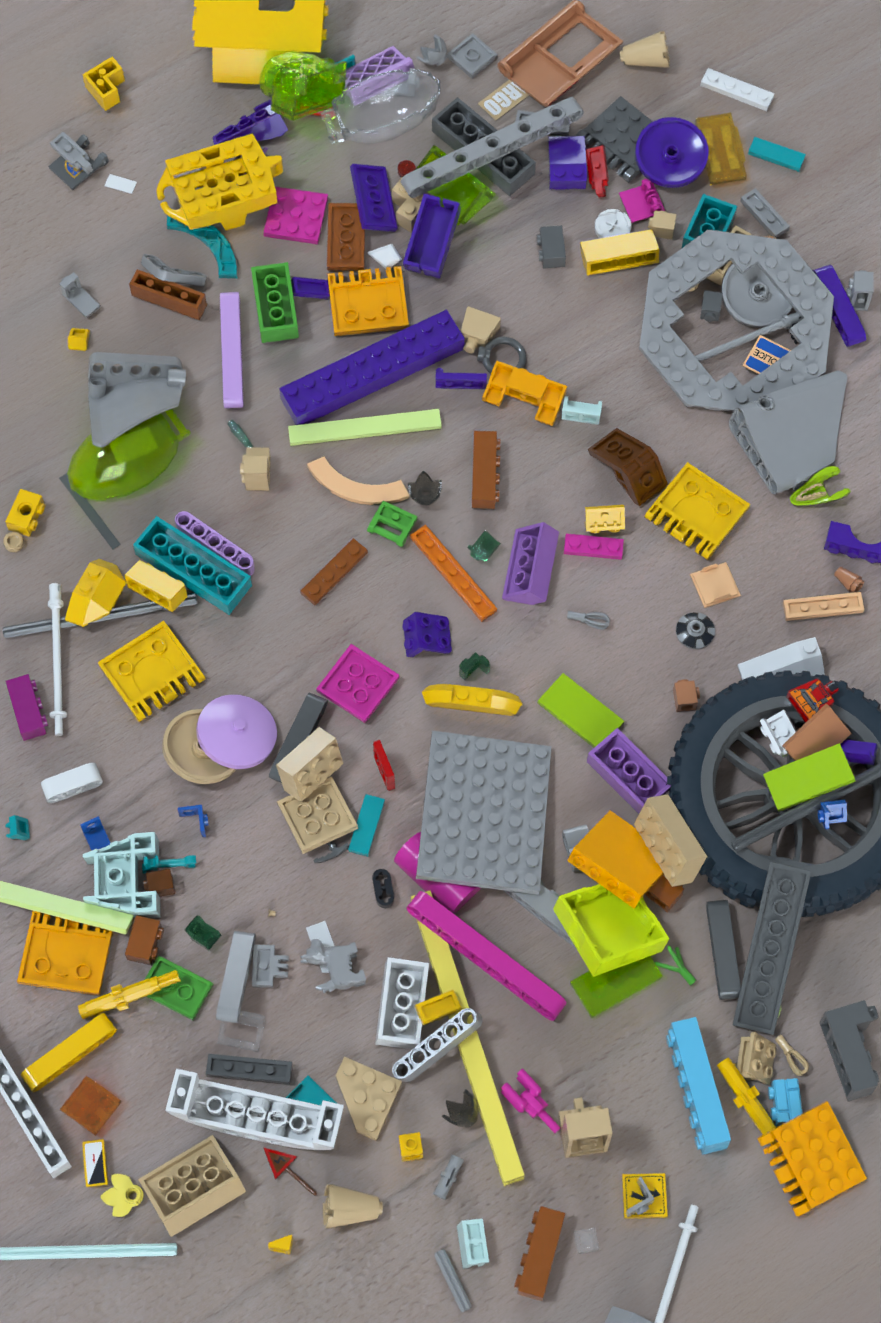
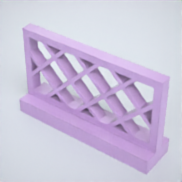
(402, 63)

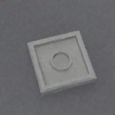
(472, 55)

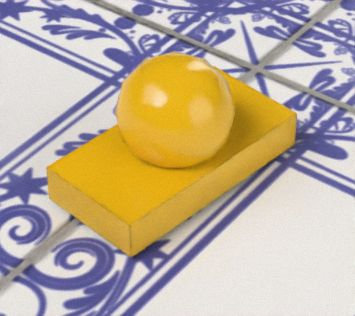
(438, 1007)

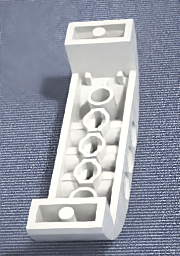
(253, 1113)

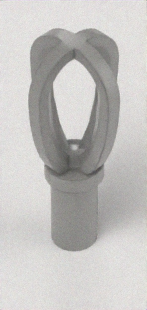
(595, 615)

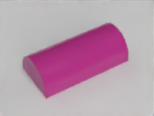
(447, 894)

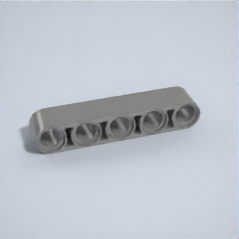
(235, 977)
(427, 1046)

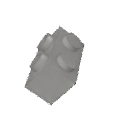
(860, 290)

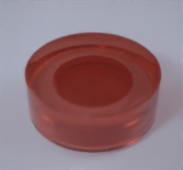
(405, 167)

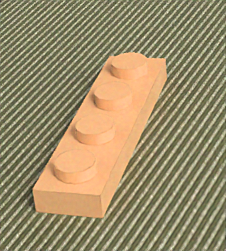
(823, 606)

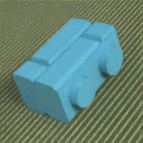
(785, 1100)

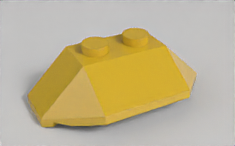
(95, 593)

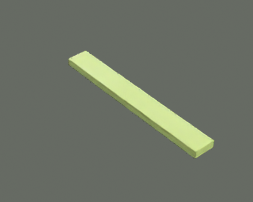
(364, 427)
(65, 908)

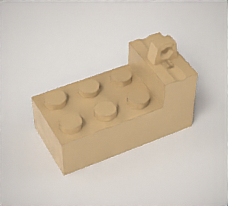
(585, 1129)

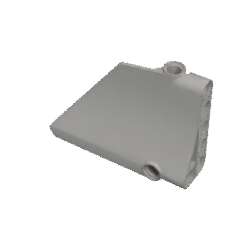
(130, 395)
(792, 430)

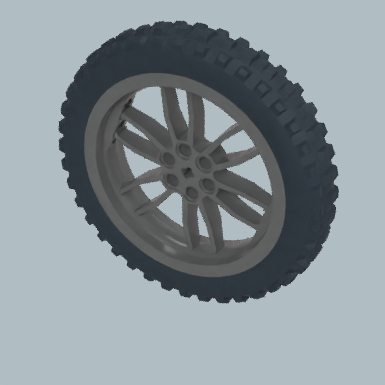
(693, 791)

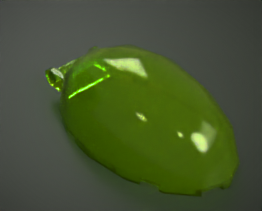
(127, 461)

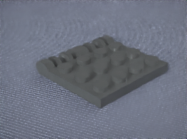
(618, 132)

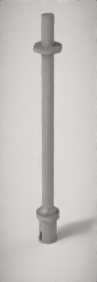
(785, 322)

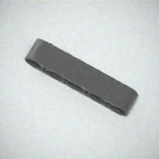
(302, 727)
(723, 949)

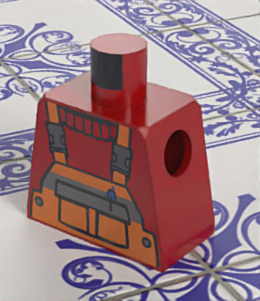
(811, 697)

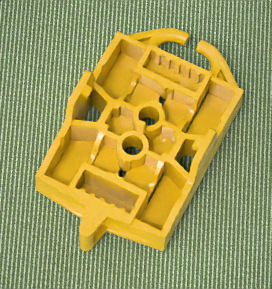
(227, 201)

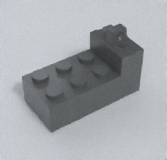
(845, 1040)

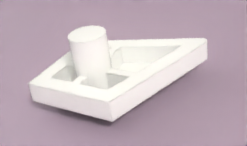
(386, 256)

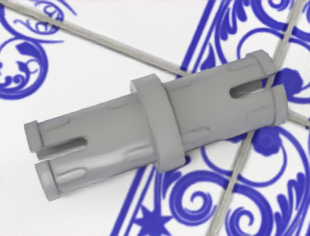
(448, 1177)

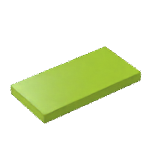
(579, 711)
(809, 777)

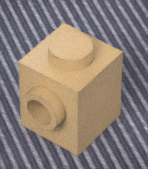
(662, 224)

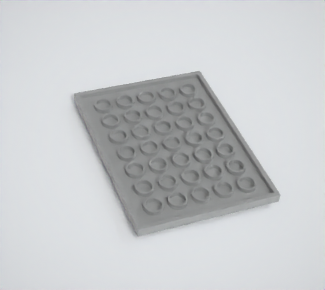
(484, 813)

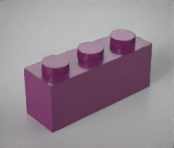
(27, 707)

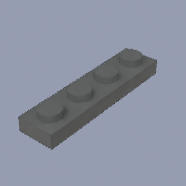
(249, 1068)

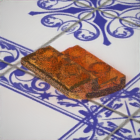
(90, 1105)

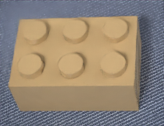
(310, 764)

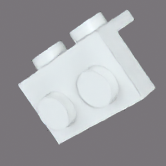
(779, 730)

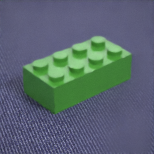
(274, 302)

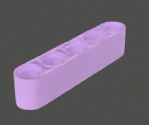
(210, 536)

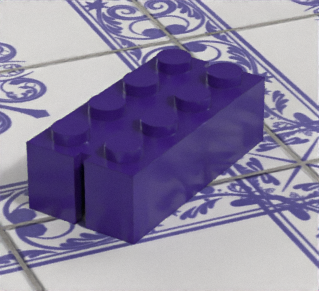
(432, 236)

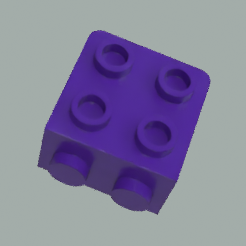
(426, 633)

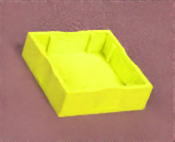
(608, 929)

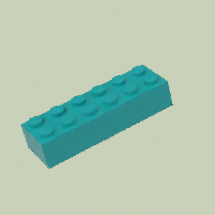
(193, 564)

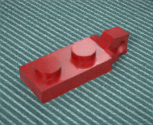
(597, 169)

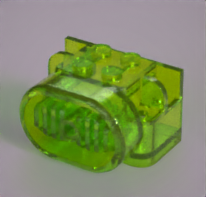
(301, 83)

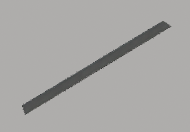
(92, 515)

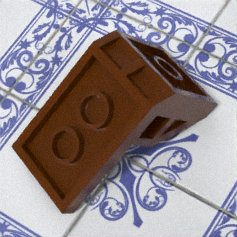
(633, 464)

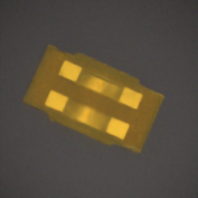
(725, 149)

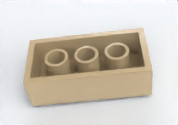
(670, 840)

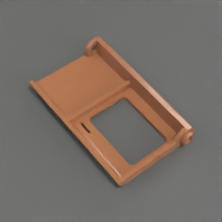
(541, 72)

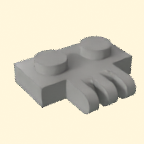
(267, 966)

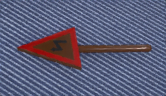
(279, 1163)

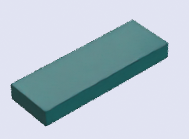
(776, 154)
(367, 825)

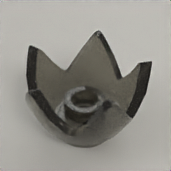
(425, 484)
(462, 1114)

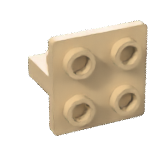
(756, 1058)

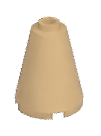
(647, 52)
(348, 1206)

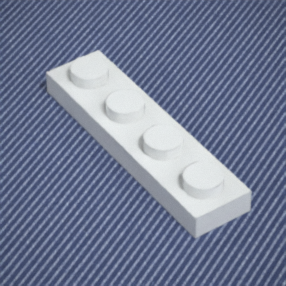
(737, 89)

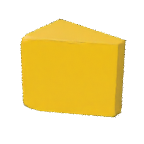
(78, 339)
(282, 1245)

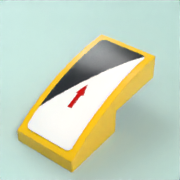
(95, 1162)

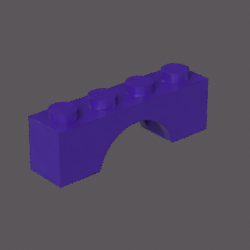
(842, 541)

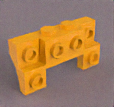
(525, 387)

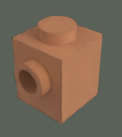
(685, 695)

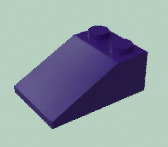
(567, 162)

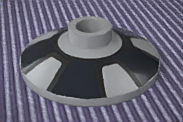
(695, 638)

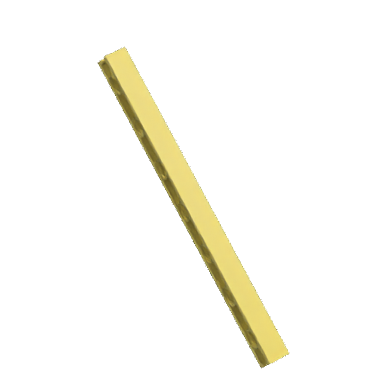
(475, 1062)

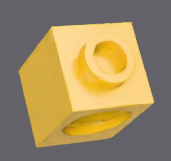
(410, 1146)

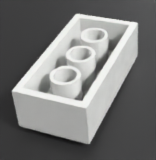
(401, 989)

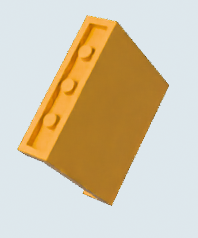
(617, 859)

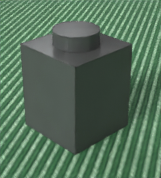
(711, 306)

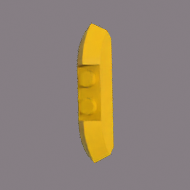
(471, 699)

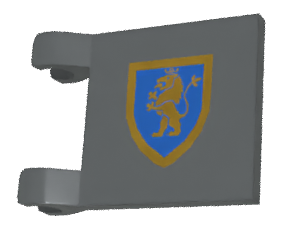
(69, 174)

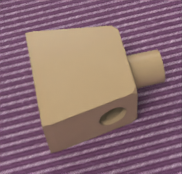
(478, 328)

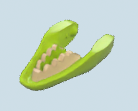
(814, 492)

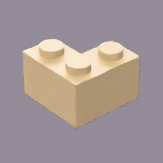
(409, 207)
(256, 469)

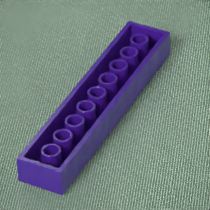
(372, 368)

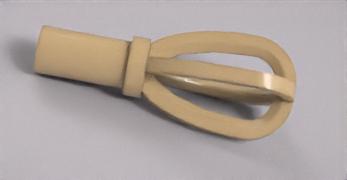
(789, 1050)

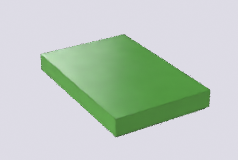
(184, 996)

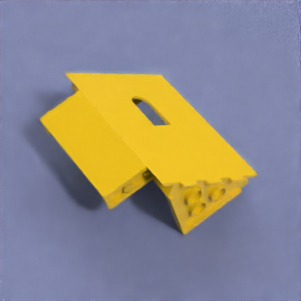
(248, 37)

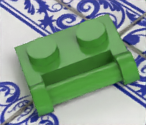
(395, 518)

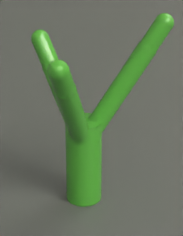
(682, 970)

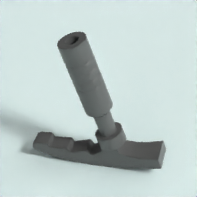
(335, 852)

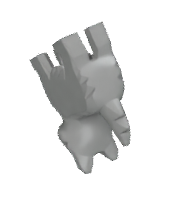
(338, 963)

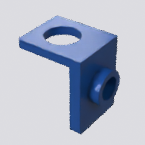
(196, 810)
(95, 834)

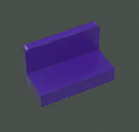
(859, 751)

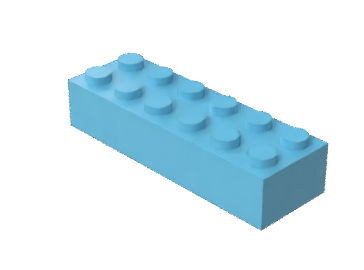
(698, 1085)

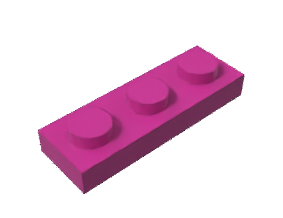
(593, 546)

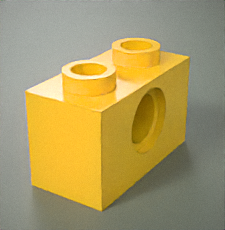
(23, 503)

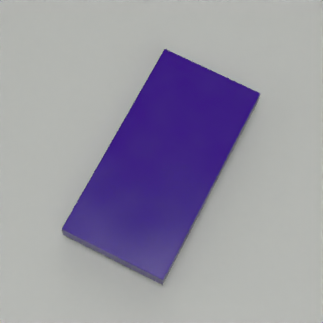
(373, 197)

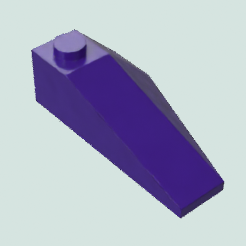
(262, 123)

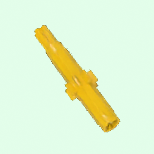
(122, 996)
(746, 1097)

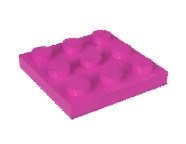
(296, 215)
(357, 683)

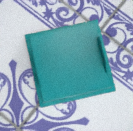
(310, 1092)

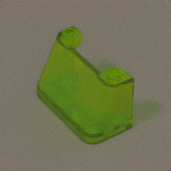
(465, 189)

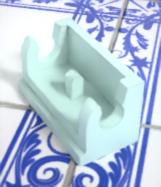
(581, 411)
(472, 1243)

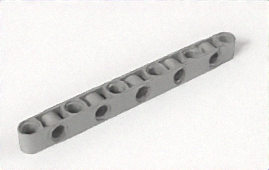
(481, 151)

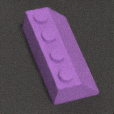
(531, 564)
(627, 770)

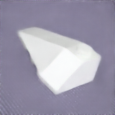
(795, 657)

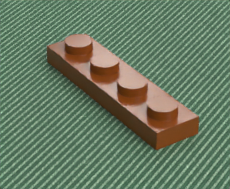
(333, 571)

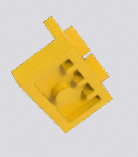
(604, 518)

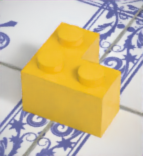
(102, 82)

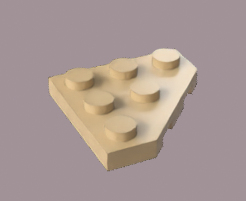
(367, 1096)

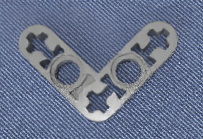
(163, 272)

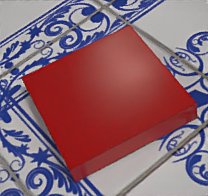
(383, 765)

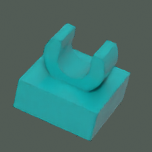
(18, 828)

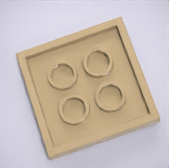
(318, 817)

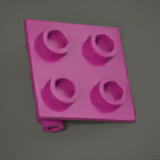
(641, 201)

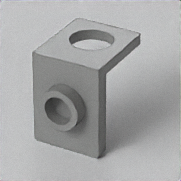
(643, 1205)

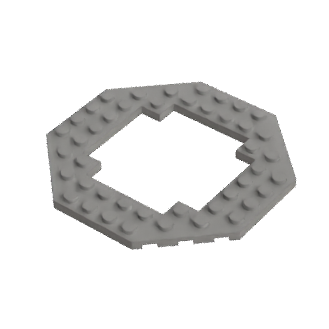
(697, 262)

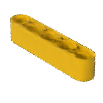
(68, 1052)

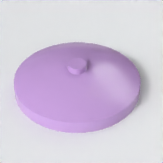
(236, 731)

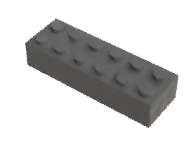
(461, 125)

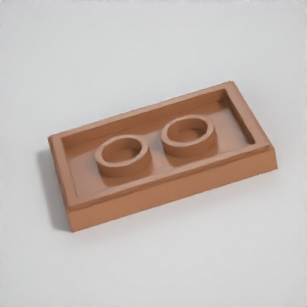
(818, 733)

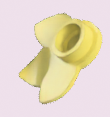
(119, 1195)

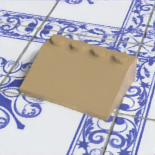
(192, 1185)

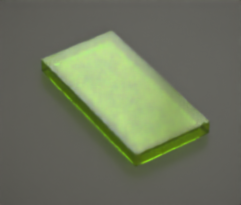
(614, 986)

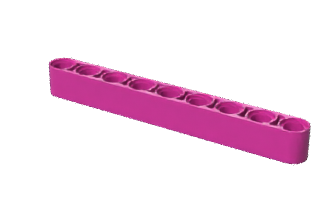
(486, 955)

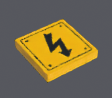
(633, 1194)

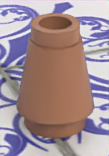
(849, 580)

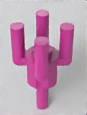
(529, 1100)

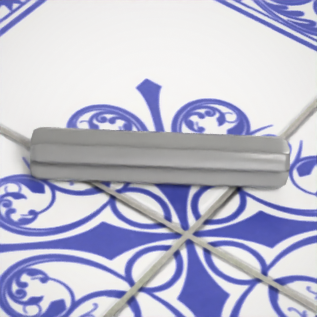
(452, 1280)

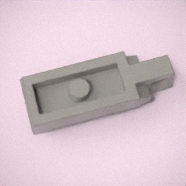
(71, 152)

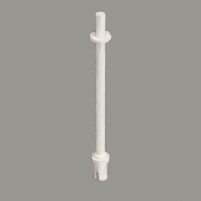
(55, 604)
(687, 1229)

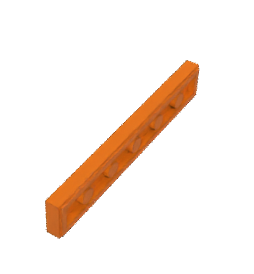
(453, 573)

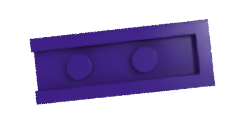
(460, 380)

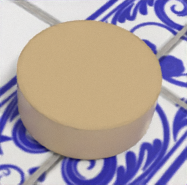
(13, 542)

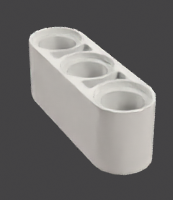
(71, 782)

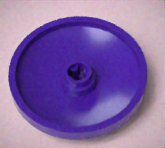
(674, 138)

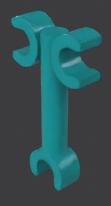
(155, 863)

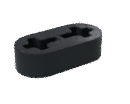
(378, 888)

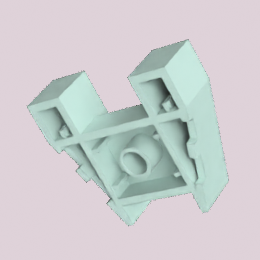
(118, 876)

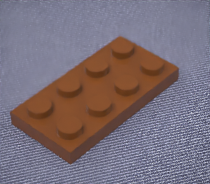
(345, 238)

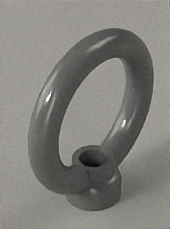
(484, 352)

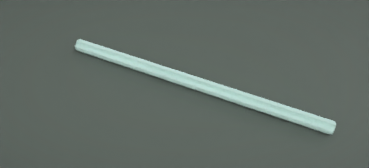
(88, 1251)

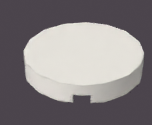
(612, 223)

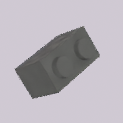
(552, 247)

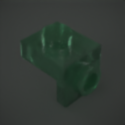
(484, 547)
(469, 665)
(202, 933)

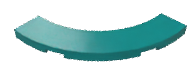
(215, 242)

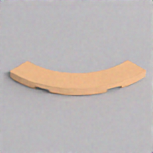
(355, 491)

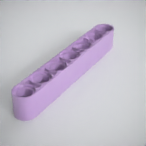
(231, 350)

